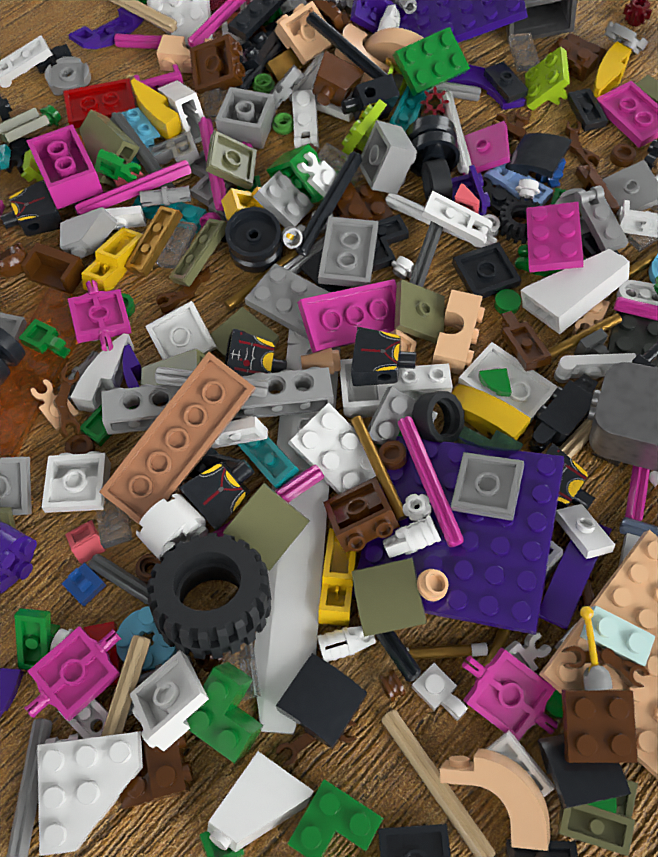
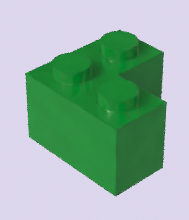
(287, 166)
(220, 719)
(332, 813)

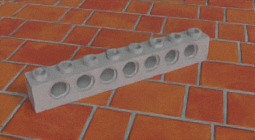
(120, 419)

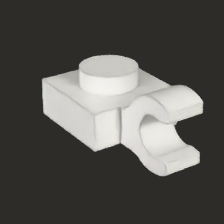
(437, 690)

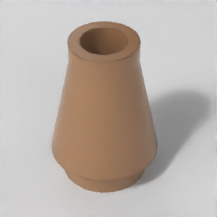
(322, 359)

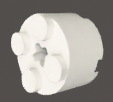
(170, 523)

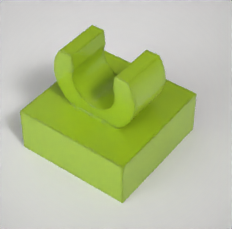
(30, 168)

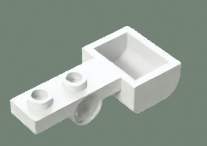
(413, 382)

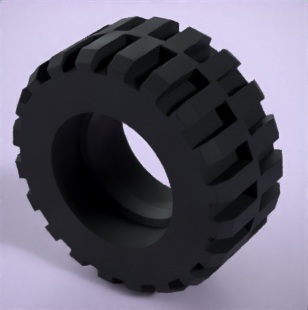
(216, 629)

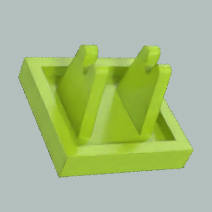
(548, 79)
(362, 128)

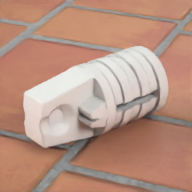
(390, 19)
(412, 537)
(353, 639)

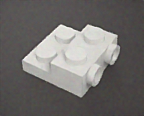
(75, 482)
(167, 701)

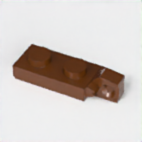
(590, 178)
(524, 342)

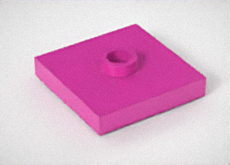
(488, 147)

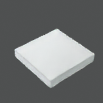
(180, 332)

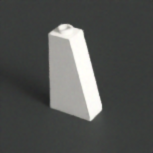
(575, 291)

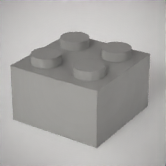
(246, 116)
(387, 157)

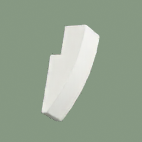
(101, 375)

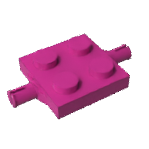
(99, 315)
(73, 673)
(509, 694)

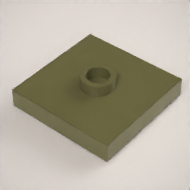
(231, 160)
(419, 311)
(245, 322)

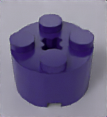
(15, 556)

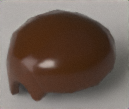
(11, 261)

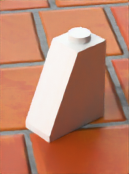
(186, 103)
(256, 804)

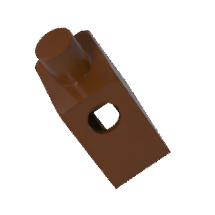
(335, 80)

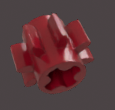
(637, 12)
(430, 96)

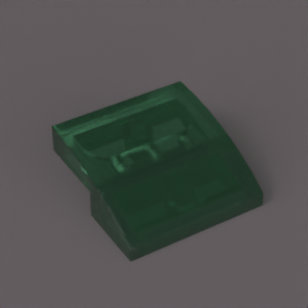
(498, 442)

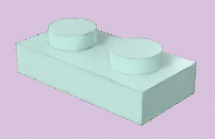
(620, 636)

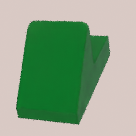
(33, 636)

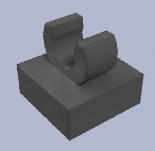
(592, 344)

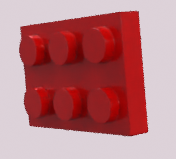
(102, 98)

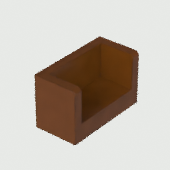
(53, 268)

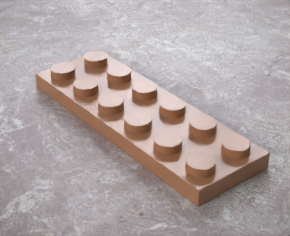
(178, 438)

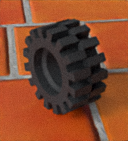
(513, 210)

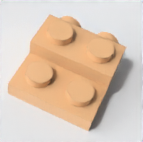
(301, 36)

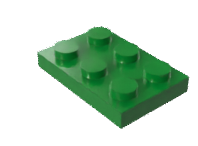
(431, 61)

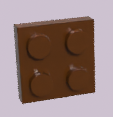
(599, 726)

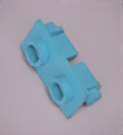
(142, 126)

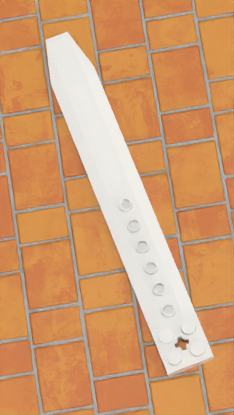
(296, 576)

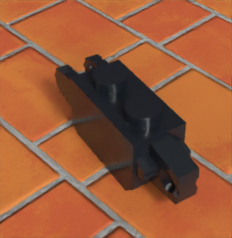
(563, 415)

